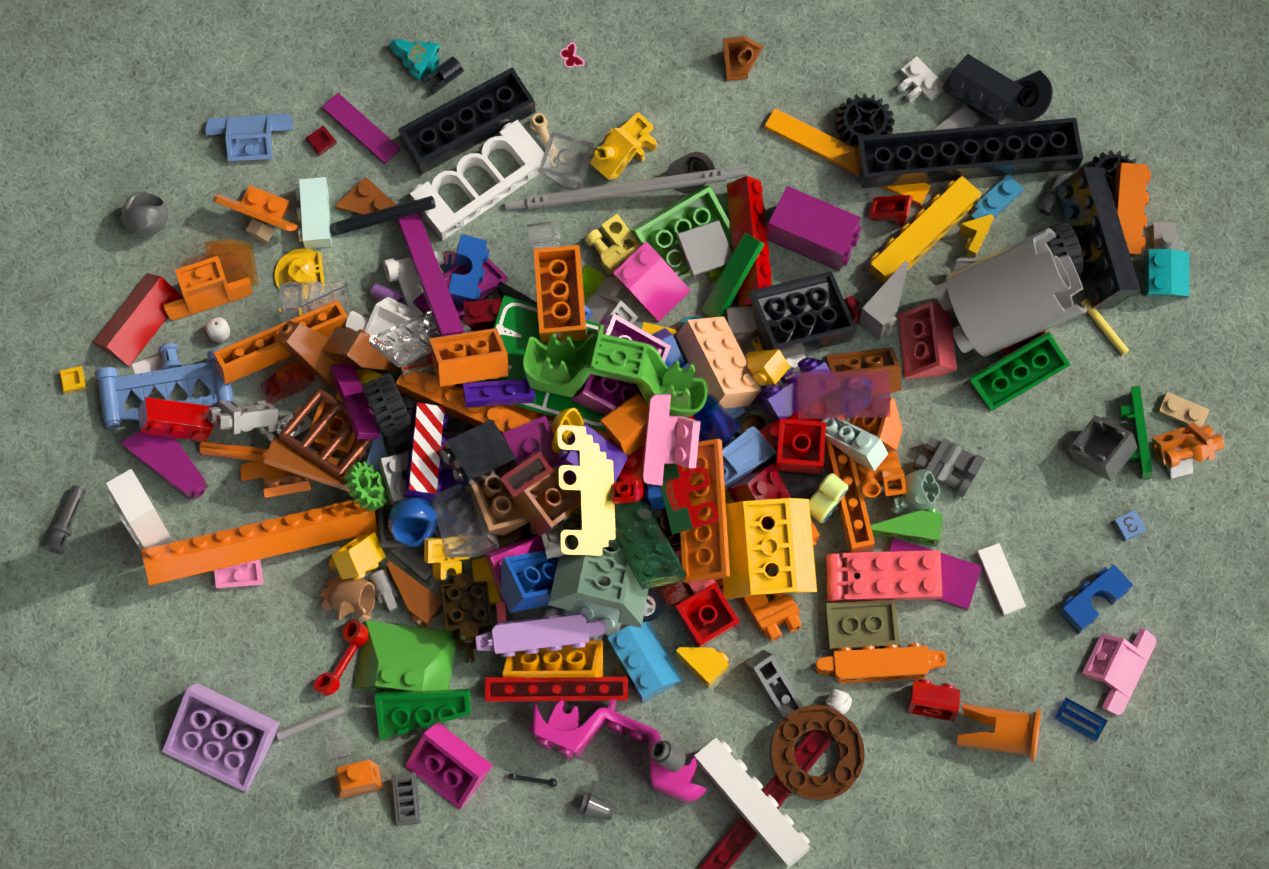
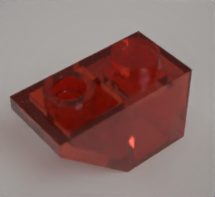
(287, 381)

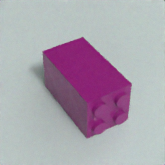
(814, 229)

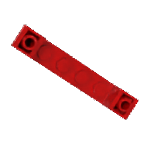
(630, 483)

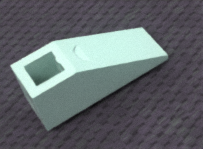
(855, 442)

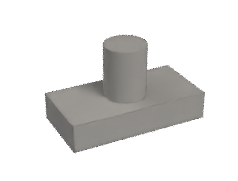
(1164, 235)

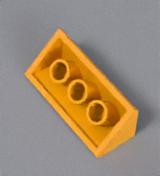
(567, 662)

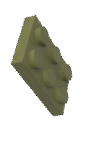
(862, 624)

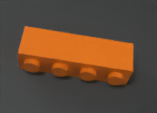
(1130, 202)

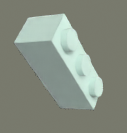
(314, 213)

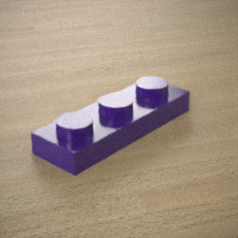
(497, 393)

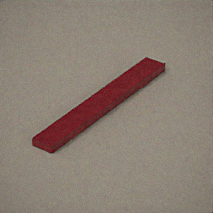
(741, 833)

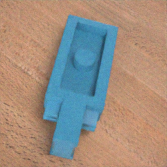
(998, 198)

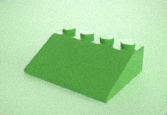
(687, 213)

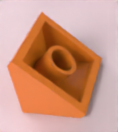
(628, 424)

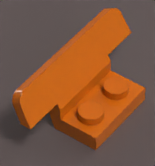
(260, 206)
(205, 288)
(276, 480)

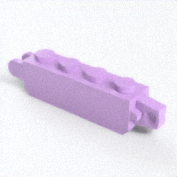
(540, 633)

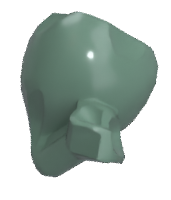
(920, 492)

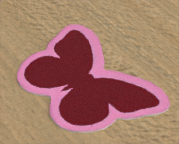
(570, 56)

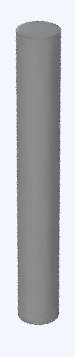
(309, 723)

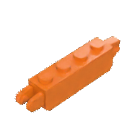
(881, 664)

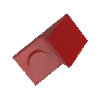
(891, 208)

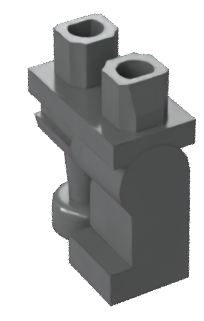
(950, 458)

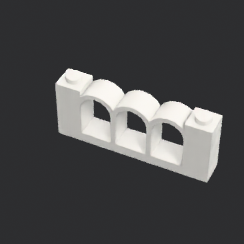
(514, 140)

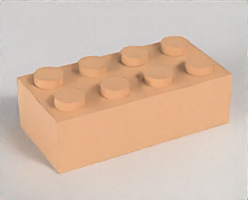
(719, 361)

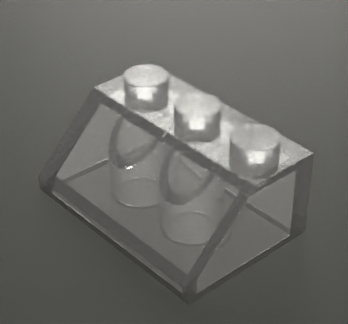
(462, 524)

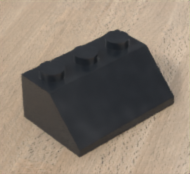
(982, 88)

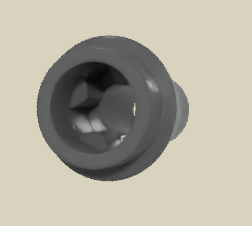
(594, 807)

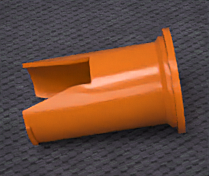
(1013, 732)

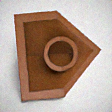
(739, 56)

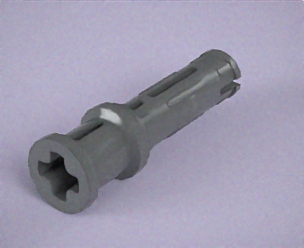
(61, 529)

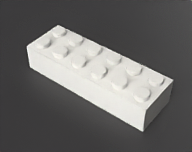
(137, 511)

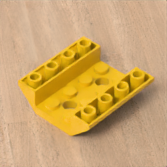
(785, 545)

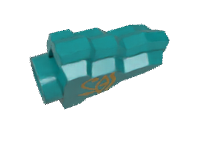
(416, 56)

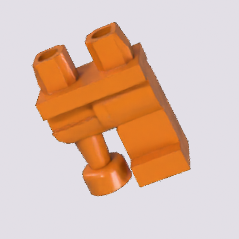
(1187, 443)
(888, 472)
(773, 613)

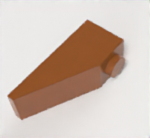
(419, 601)

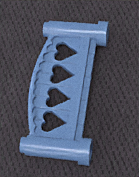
(116, 389)

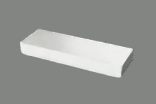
(1001, 579)

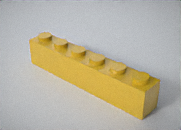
(926, 229)

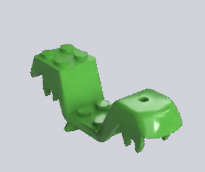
(564, 369)

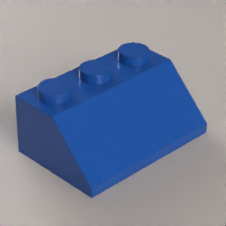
(527, 580)

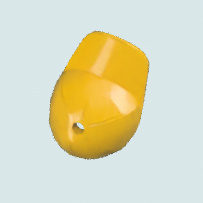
(566, 417)

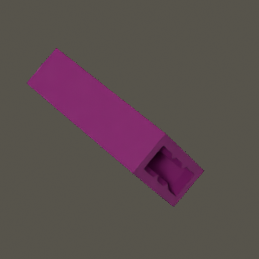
(168, 461)

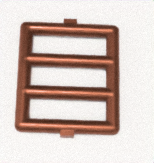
(303, 447)

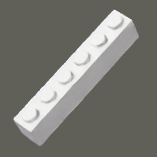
(752, 803)

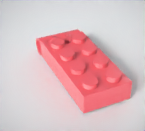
(884, 576)

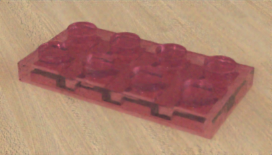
(843, 394)

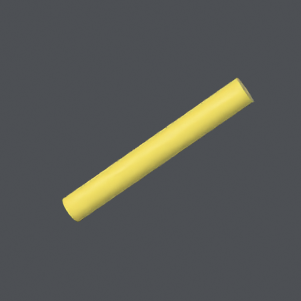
(1106, 329)

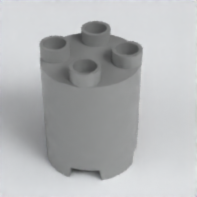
(1011, 295)

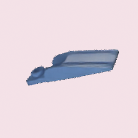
(745, 455)

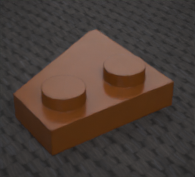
(364, 199)

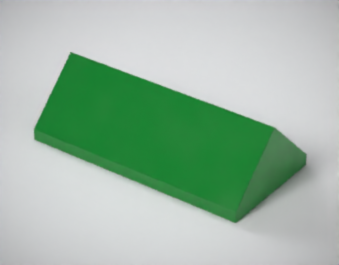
(1020, 370)

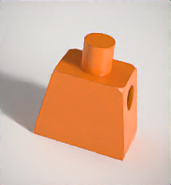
(358, 778)

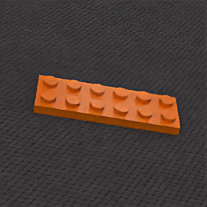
(706, 547)

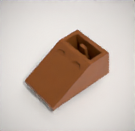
(354, 349)

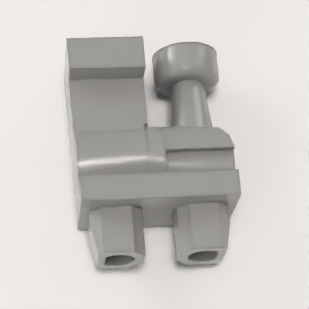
(244, 418)

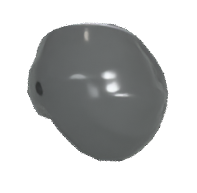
(144, 214)

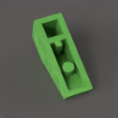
(915, 527)

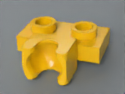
(640, 128)
(435, 553)

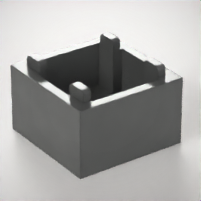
(1103, 448)

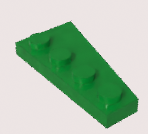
(419, 709)

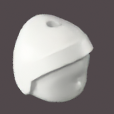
(218, 329)
(839, 700)

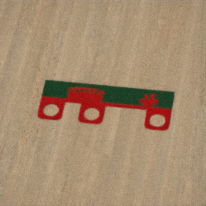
(676, 491)

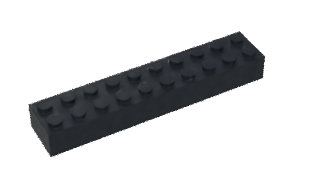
(968, 152)

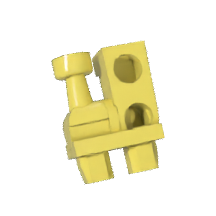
(622, 243)

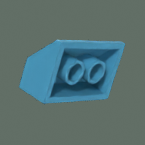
(644, 660)

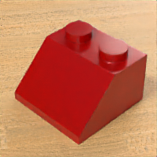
(801, 446)
(707, 616)
(934, 700)

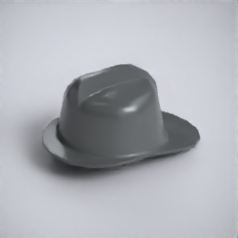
(691, 163)

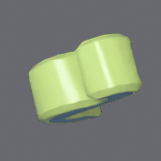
(825, 499)

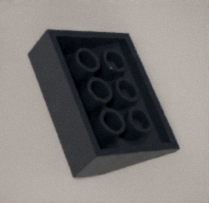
(802, 315)

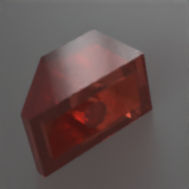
(675, 593)

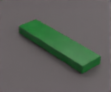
(733, 276)

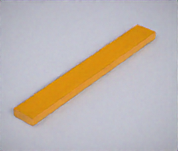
(832, 150)

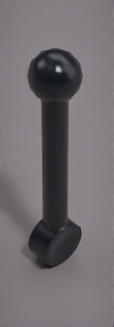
(551, 782)

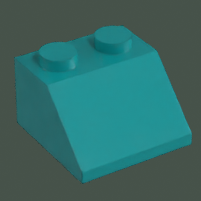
(1166, 273)

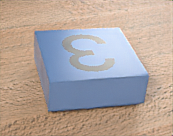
(1130, 525)

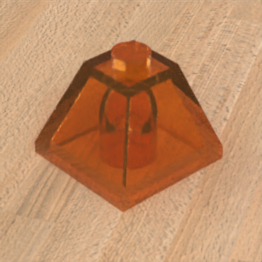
(235, 258)

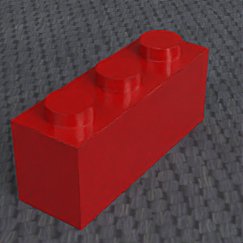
(174, 419)

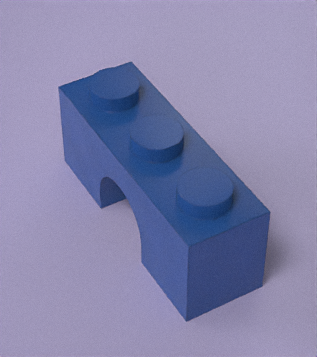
(470, 254)
(1079, 610)

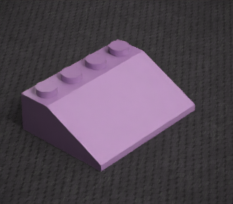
(220, 736)

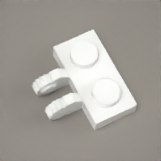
(922, 79)

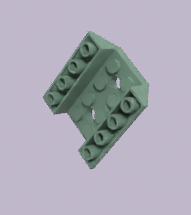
(579, 577)

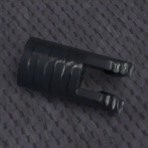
(446, 72)

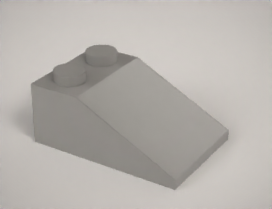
(880, 312)

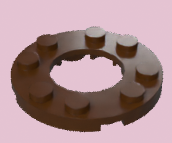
(848, 742)

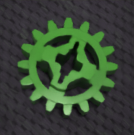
(366, 486)

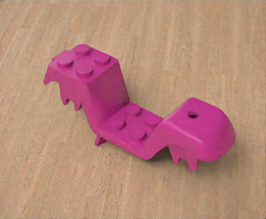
(571, 740)

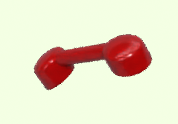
(357, 636)

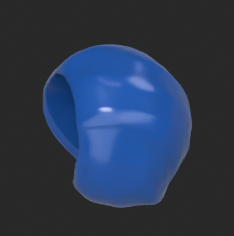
(412, 521)

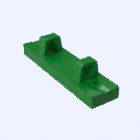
(1136, 412)

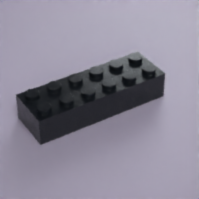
(466, 120)
(1094, 218)

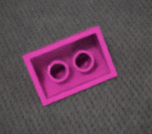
(448, 765)

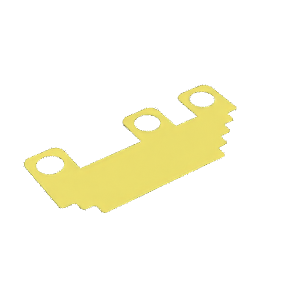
(596, 483)

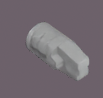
(384, 589)

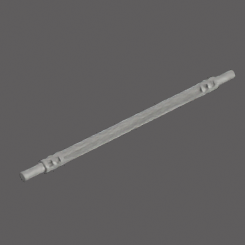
(626, 188)

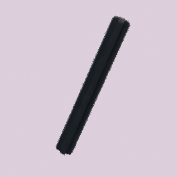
(382, 215)

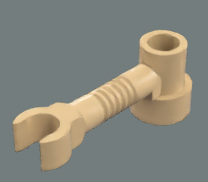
(540, 128)

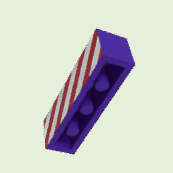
(424, 451)

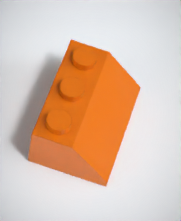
(469, 357)

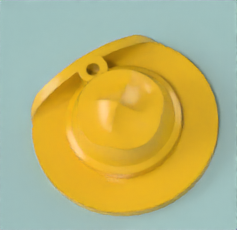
(300, 266)

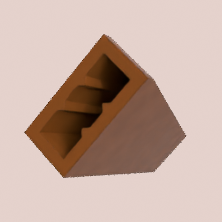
(307, 348)

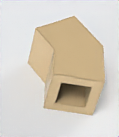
(259, 231)

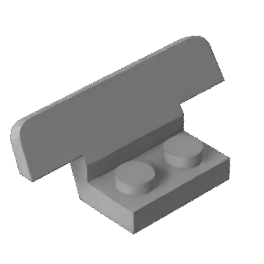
(605, 304)

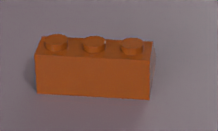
(868, 361)

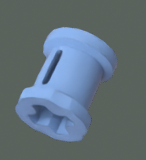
(169, 356)

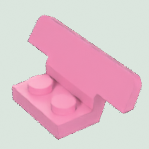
(668, 440)
(239, 575)
(1119, 666)

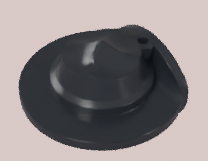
(1033, 98)

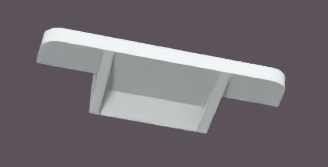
(384, 316)

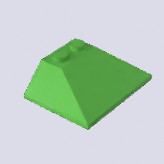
(405, 658)

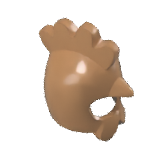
(349, 597)

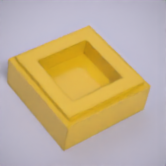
(72, 379)

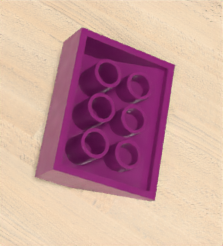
(604, 393)

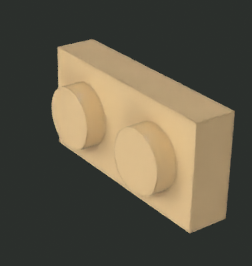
(1182, 410)

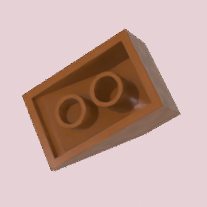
(547, 503)

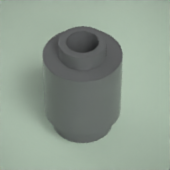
(668, 756)

